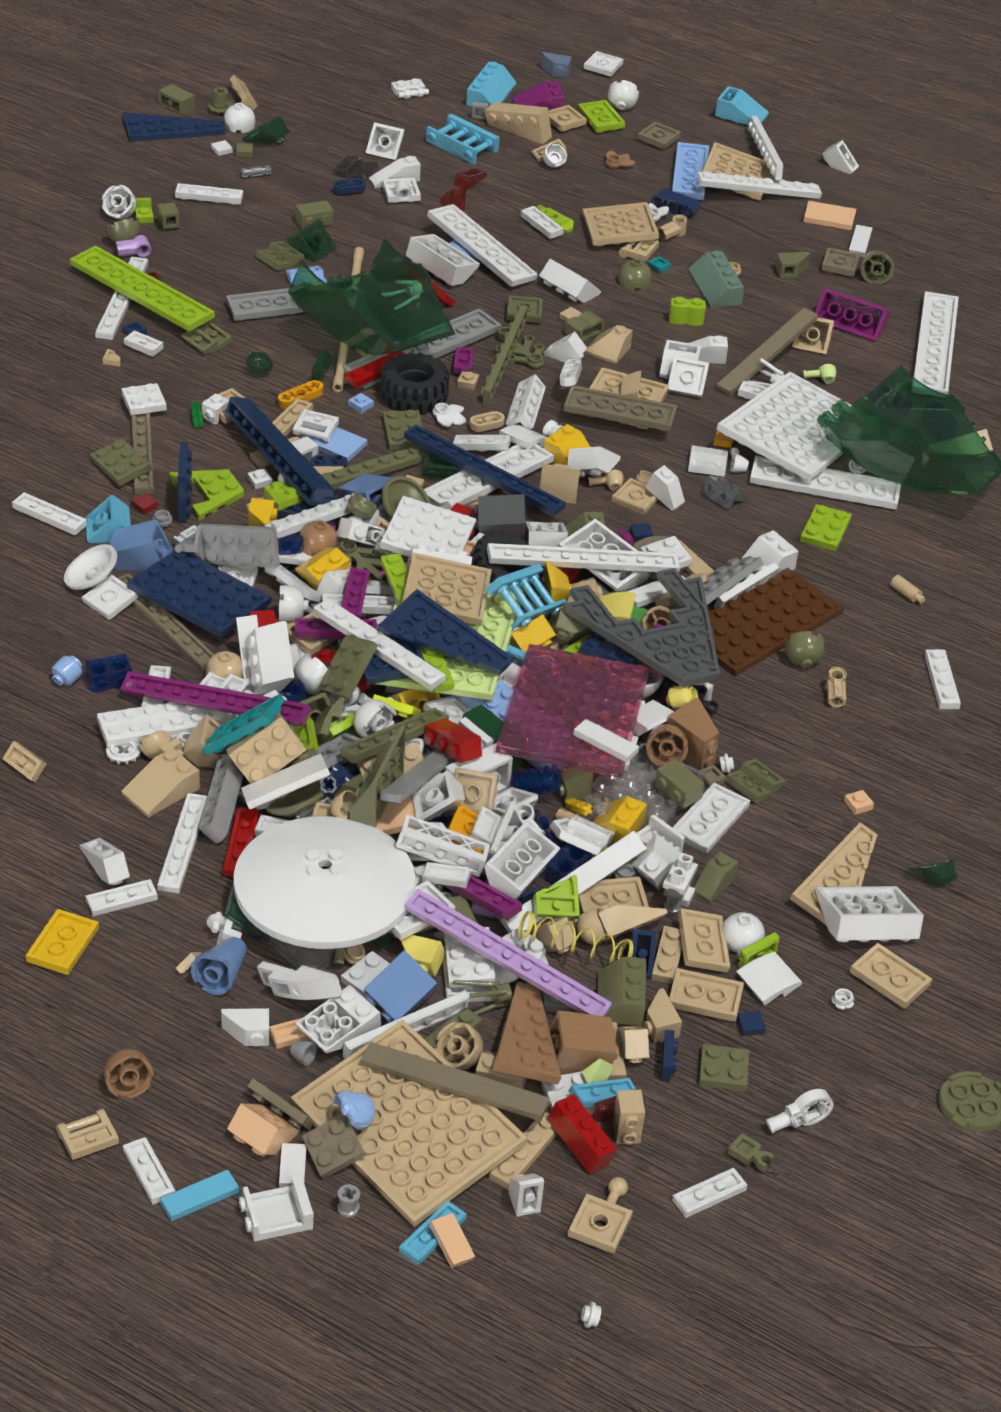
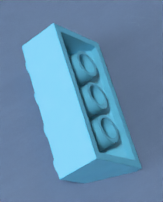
(490, 85)

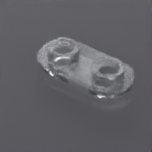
(599, 802)

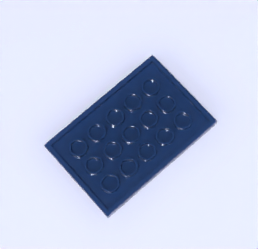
(198, 592)

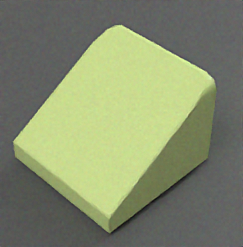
(597, 1071)

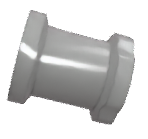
(348, 1199)

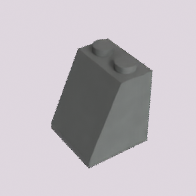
(501, 514)

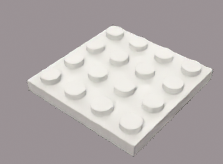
(428, 526)

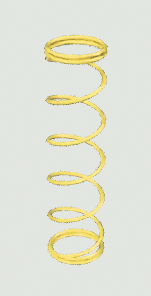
(532, 917)

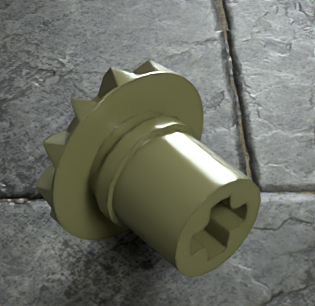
(220, 102)

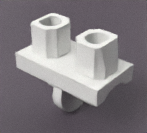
(217, 922)

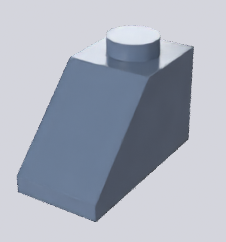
(556, 64)

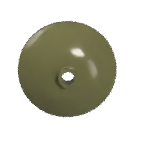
(399, 487)
(297, 801)

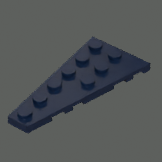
(157, 127)
(435, 628)

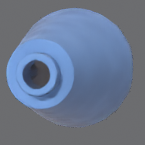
(219, 966)

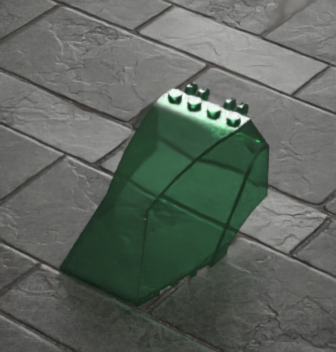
(377, 309)
(913, 438)

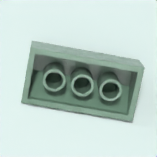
(717, 280)

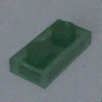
(321, 365)

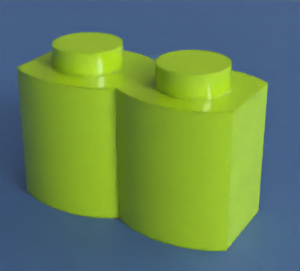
(687, 311)

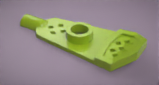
(563, 221)

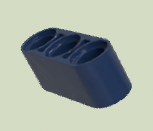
(677, 203)

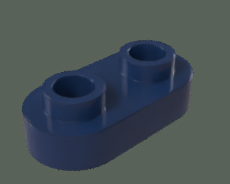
(353, 185)
(329, 460)

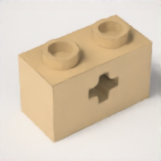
(628, 1117)

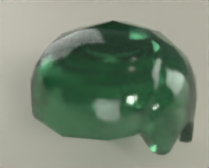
(259, 364)

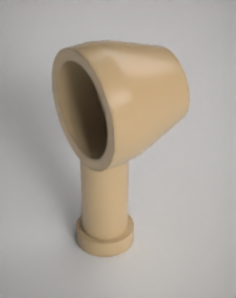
(613, 479)

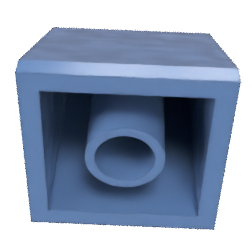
(366, 485)
(140, 546)
(400, 988)

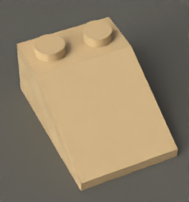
(162, 783)

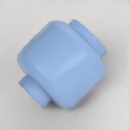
(66, 670)

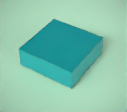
(659, 264)

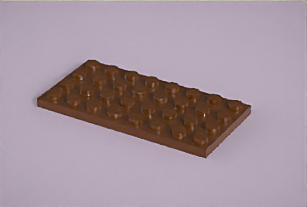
(765, 616)

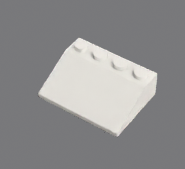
(598, 536)
(869, 913)

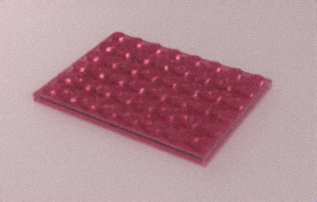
(557, 695)

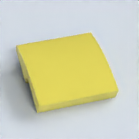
(619, 604)

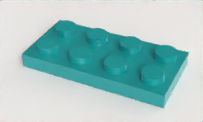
(244, 725)

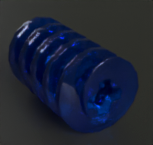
(539, 780)

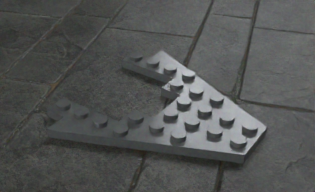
(678, 650)

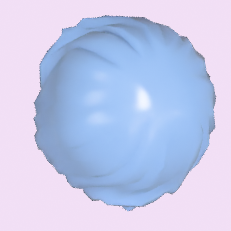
(356, 1107)

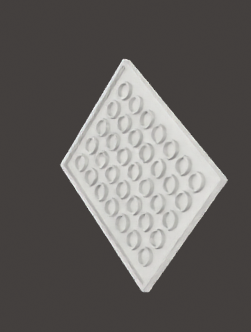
(785, 426)

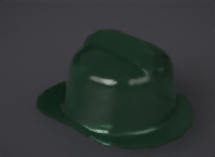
(939, 873)

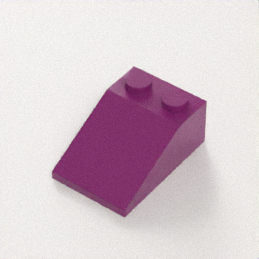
(543, 95)

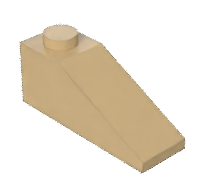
(625, 918)

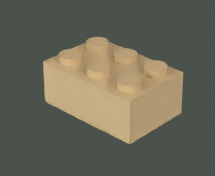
(266, 750)

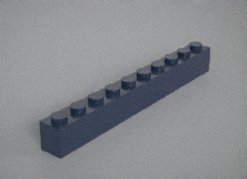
(279, 451)

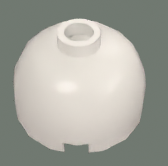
(623, 95)
(239, 118)
(119, 202)
(291, 604)
(310, 673)
(373, 717)
(741, 931)

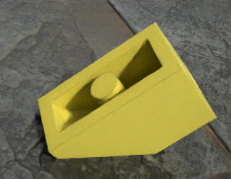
(425, 952)

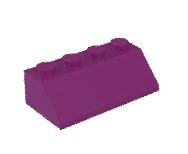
(853, 314)

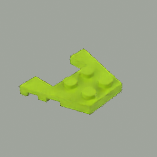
(216, 486)

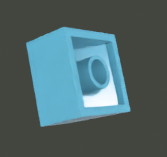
(106, 518)

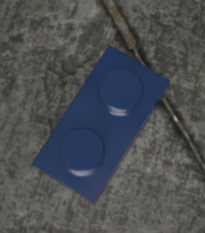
(669, 1063)

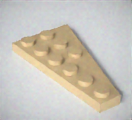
(841, 868)

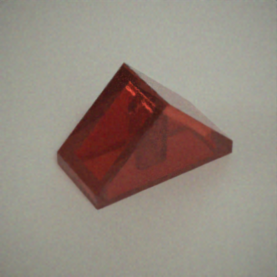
(455, 197)

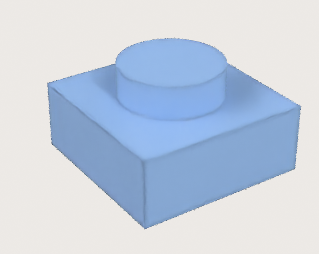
(360, 403)

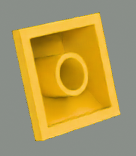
(556, 583)

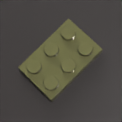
(396, 424)
(120, 462)
(347, 666)

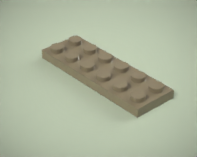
(620, 408)

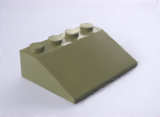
(383, 771)

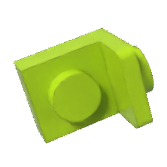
(144, 210)

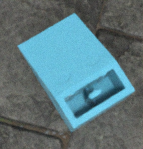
(739, 106)

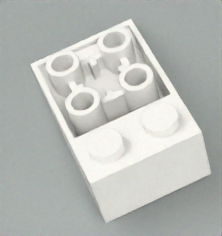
(340, 1020)

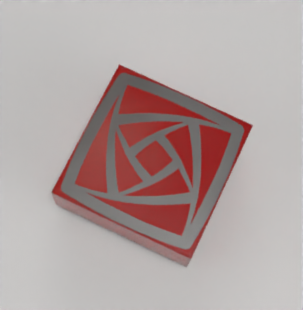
(144, 503)

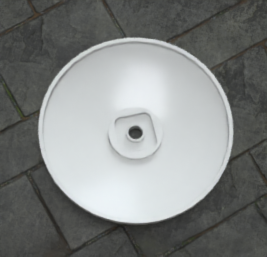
(312, 907)

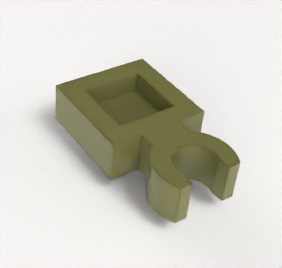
(748, 1151)

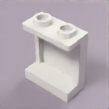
(277, 1210)

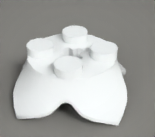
(533, 948)

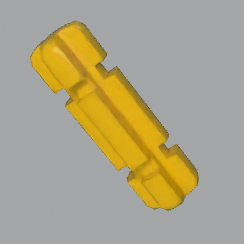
(578, 806)

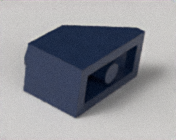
(644, 947)

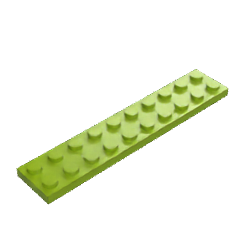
(142, 288)

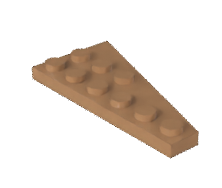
(526, 1039)

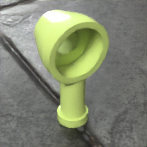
(826, 372)

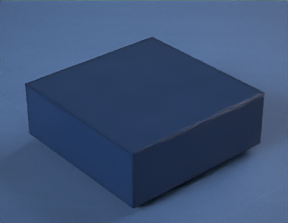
(129, 328)
(641, 531)
(751, 1023)

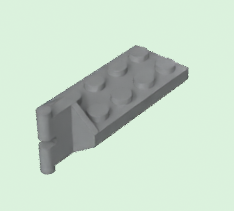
(233, 545)

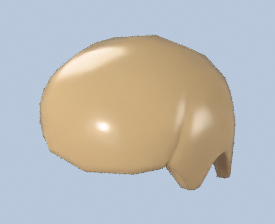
(151, 745)
(340, 804)
(590, 920)

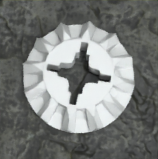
(132, 749)

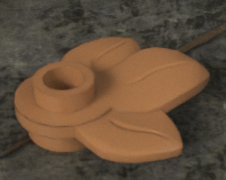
(614, 160)

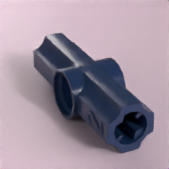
(338, 776)

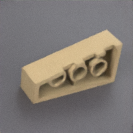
(521, 120)

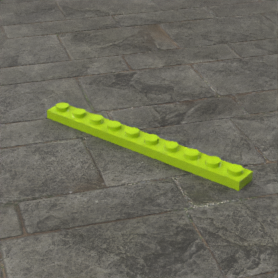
(397, 578)

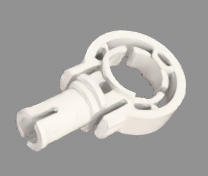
(797, 1114)

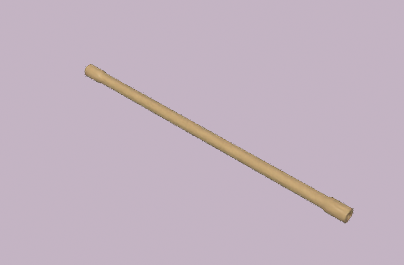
(338, 380)

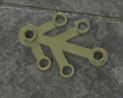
(533, 360)
(351, 550)

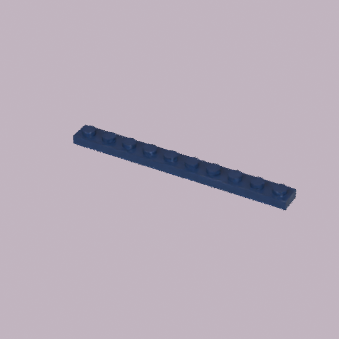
(484, 470)

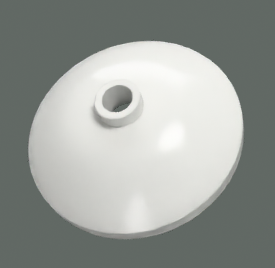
(91, 567)

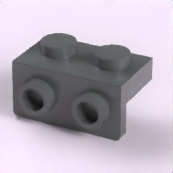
(722, 492)

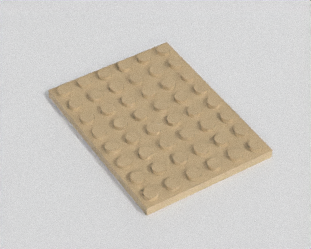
(422, 1139)

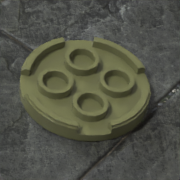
(971, 1101)

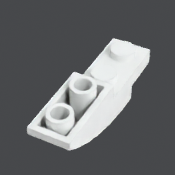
(300, 984)

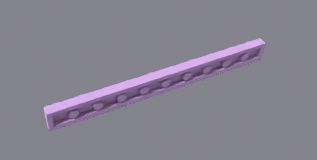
(507, 955)

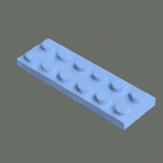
(689, 161)

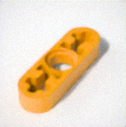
(309, 390)

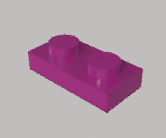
(463, 360)

